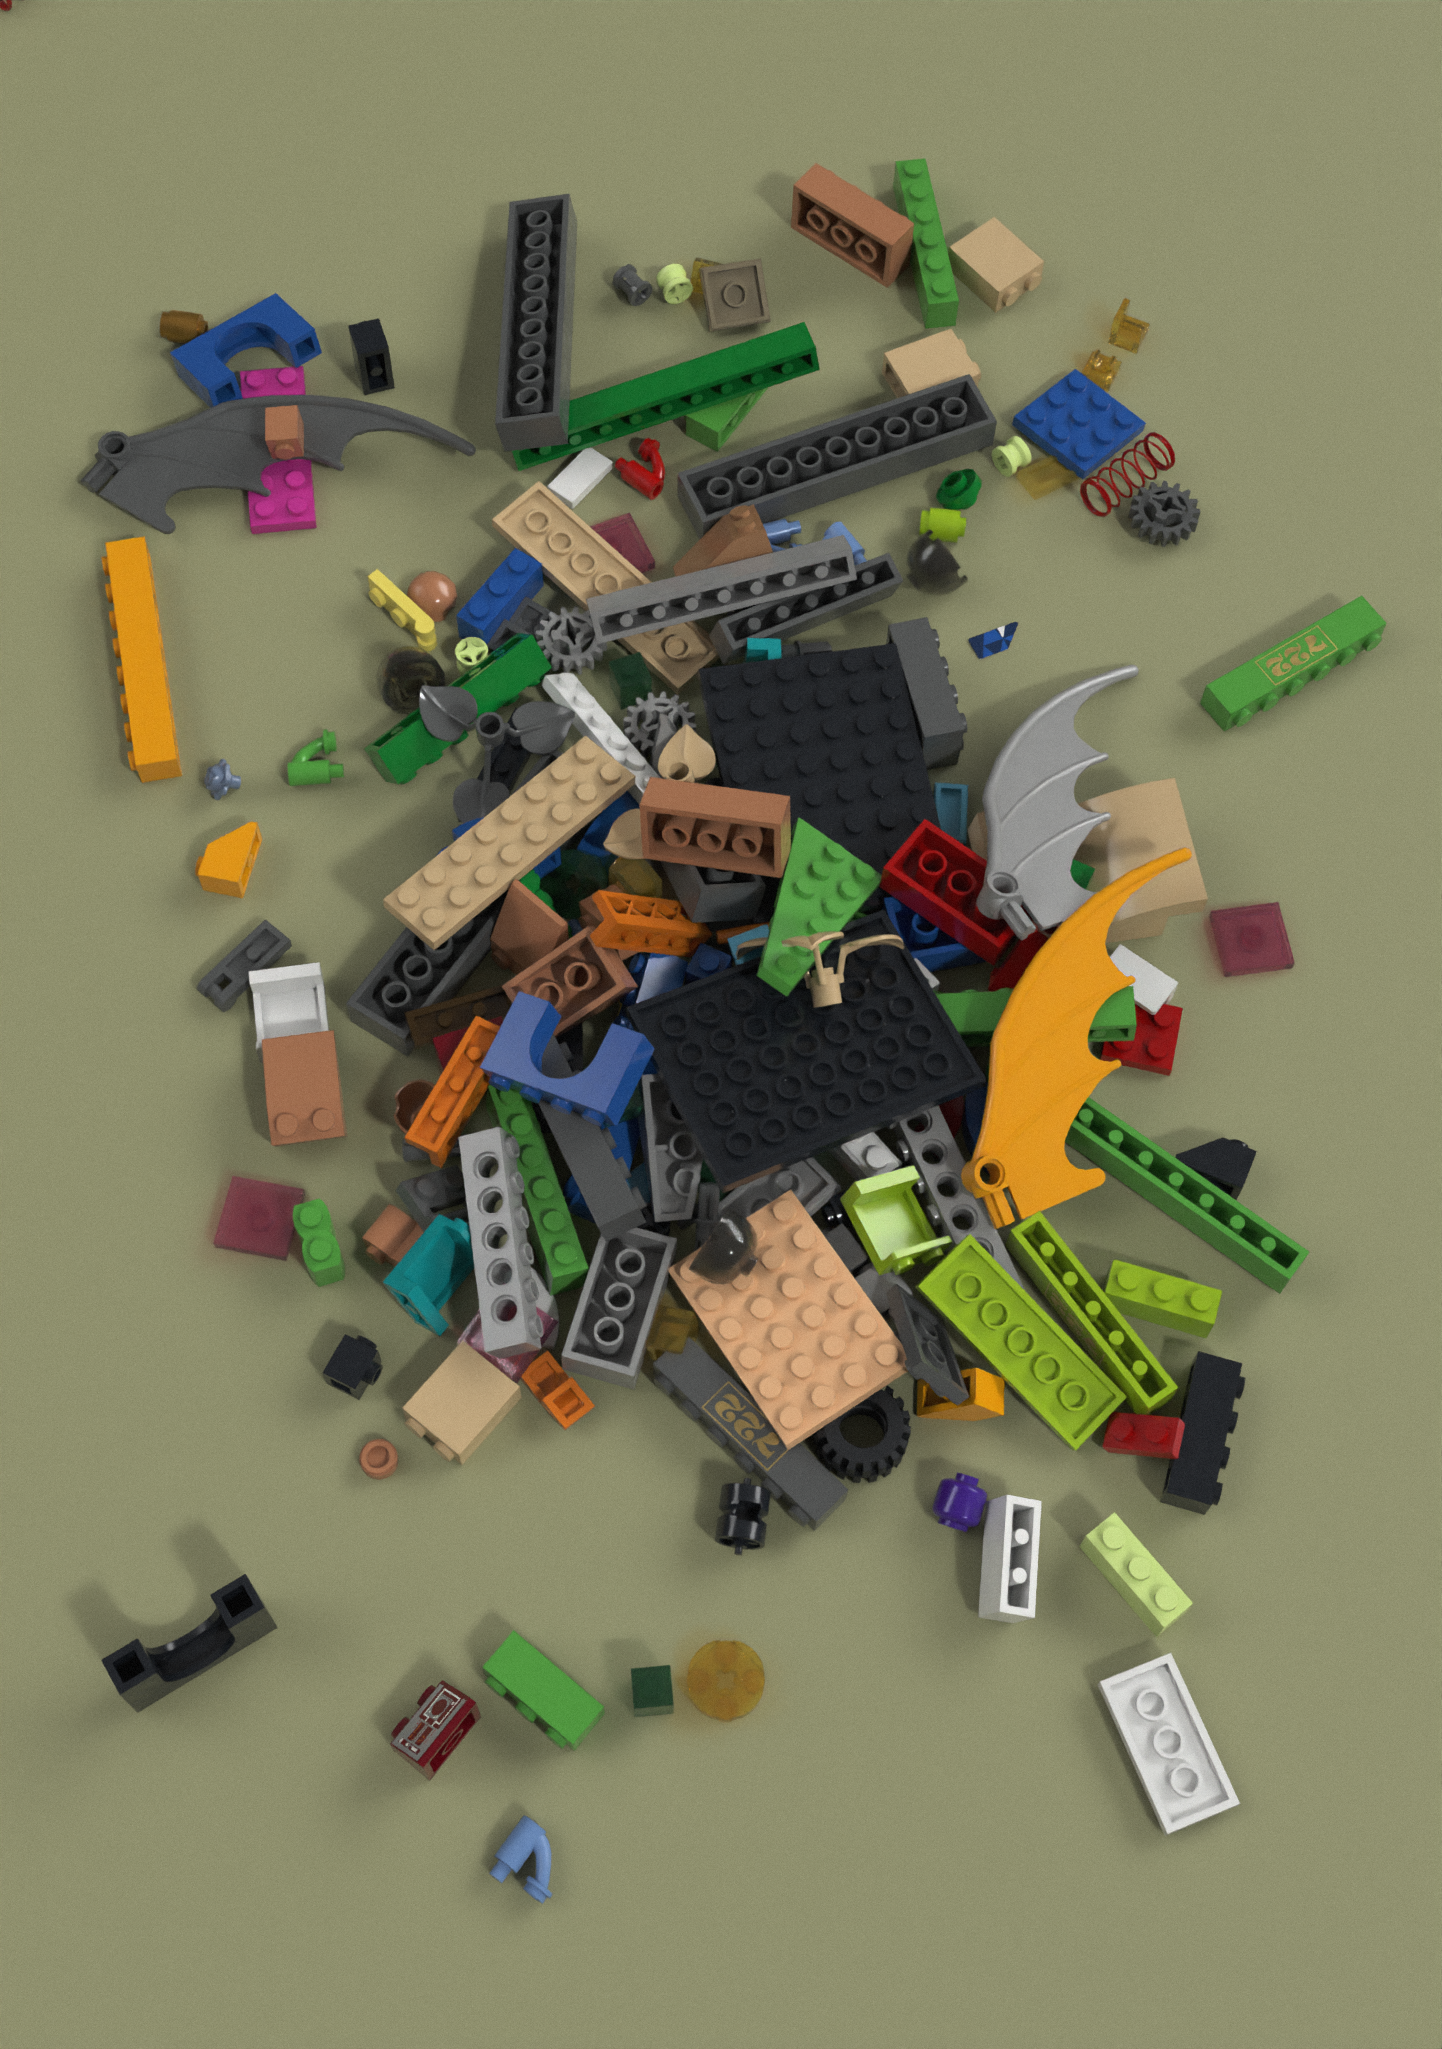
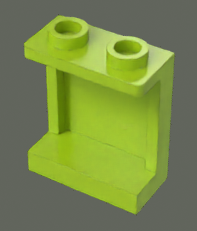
(893, 1222)

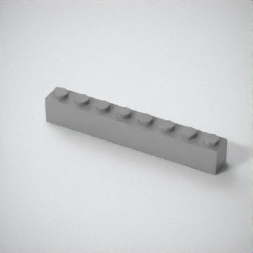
(721, 589)

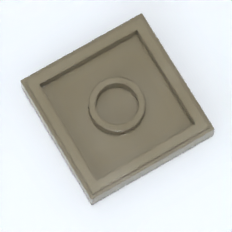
(734, 295)

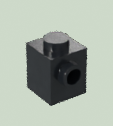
(353, 1366)

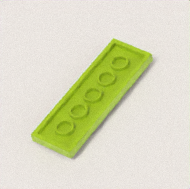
(1021, 1342)

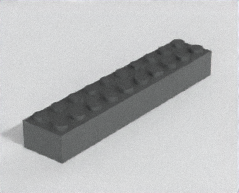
(537, 324)
(841, 455)
(418, 976)

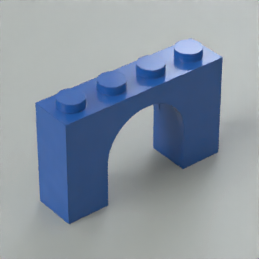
(265, 324)
(596, 1092)

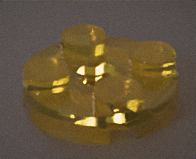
(702, 1681)

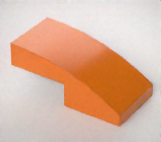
(556, 1391)

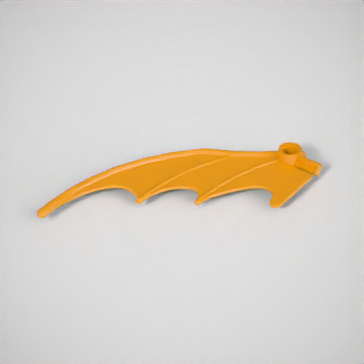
(1043, 1059)

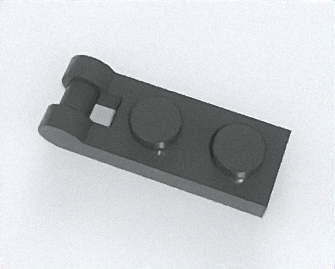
(254, 953)

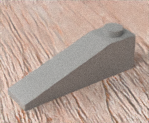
(668, 1153)

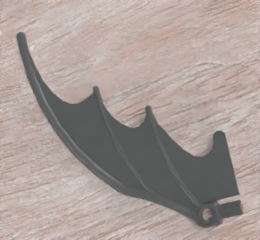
(229, 449)

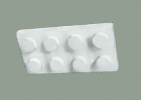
(1168, 1744)

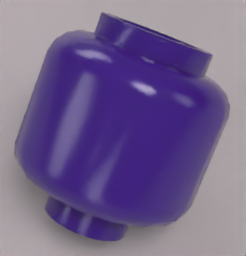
(959, 1502)

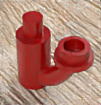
(639, 477)

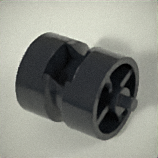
(742, 1519)

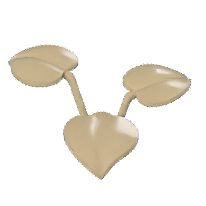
(683, 759)
(824, 983)

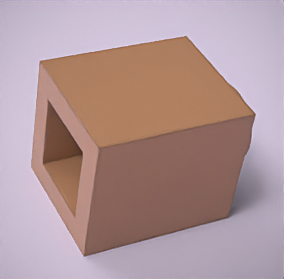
(284, 432)

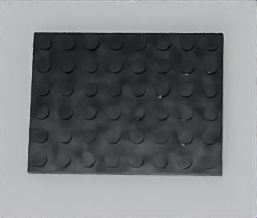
(833, 739)
(783, 1081)

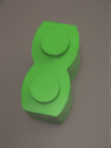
(319, 1242)

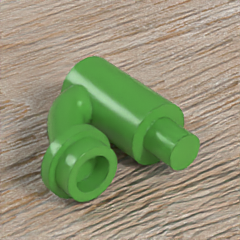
(315, 772)

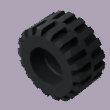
(873, 1460)

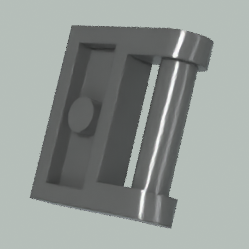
(434, 1193)

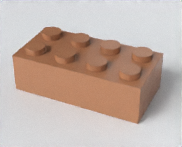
(852, 225)
(715, 827)

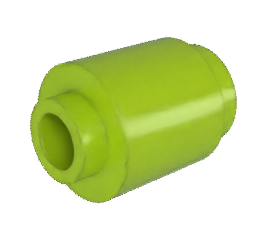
(944, 523)

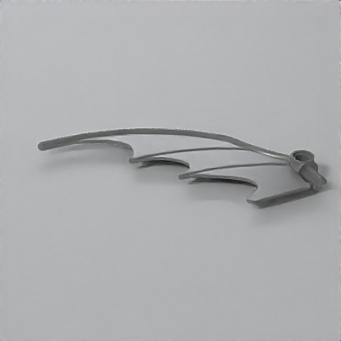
(1034, 814)

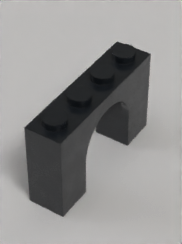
(150, 1674)

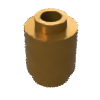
(182, 326)

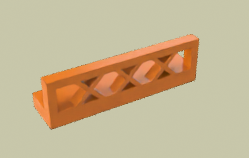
(650, 932)
(454, 1095)

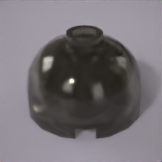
(933, 566)
(403, 675)
(727, 1250)

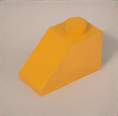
(230, 861)
(984, 1399)

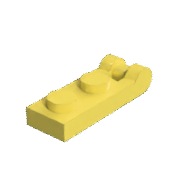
(402, 610)

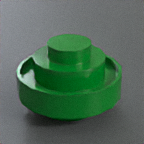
(959, 490)

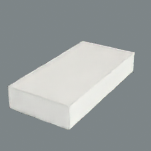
(580, 477)

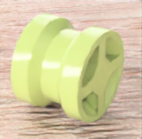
(674, 283)
(1011, 456)
(470, 648)

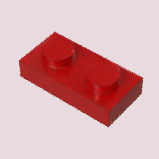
(1143, 1435)

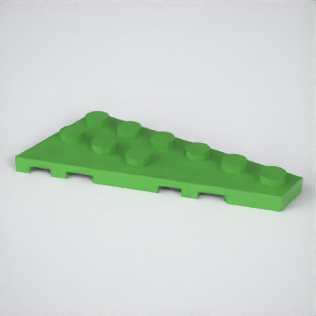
(816, 894)

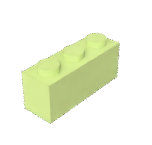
(1135, 1574)

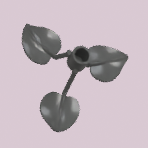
(451, 710)

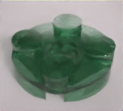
(587, 869)

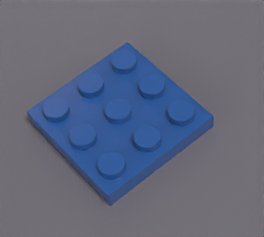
(1078, 423)

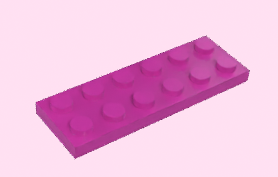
(290, 481)

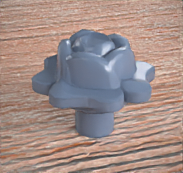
(220, 779)

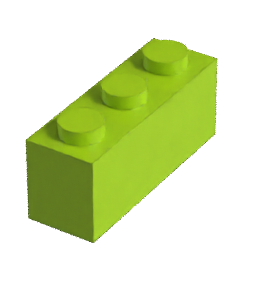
(1162, 1298)

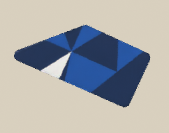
(993, 641)

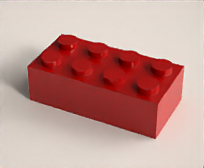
(942, 885)

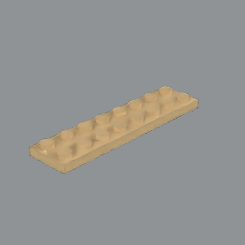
(590, 567)
(508, 842)

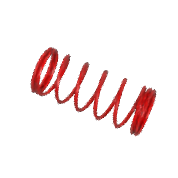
(1149, 456)

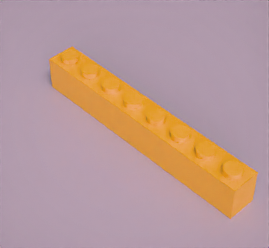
(143, 660)

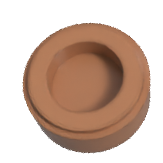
(378, 1459)

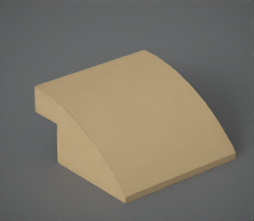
(1143, 826)

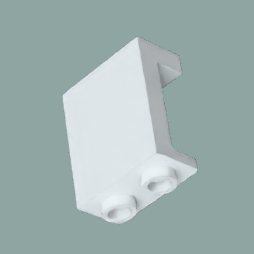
(288, 1002)

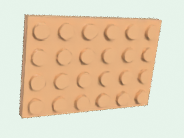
(796, 1325)

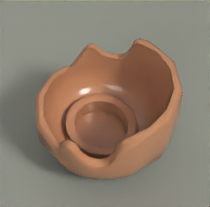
(433, 594)
(410, 1101)

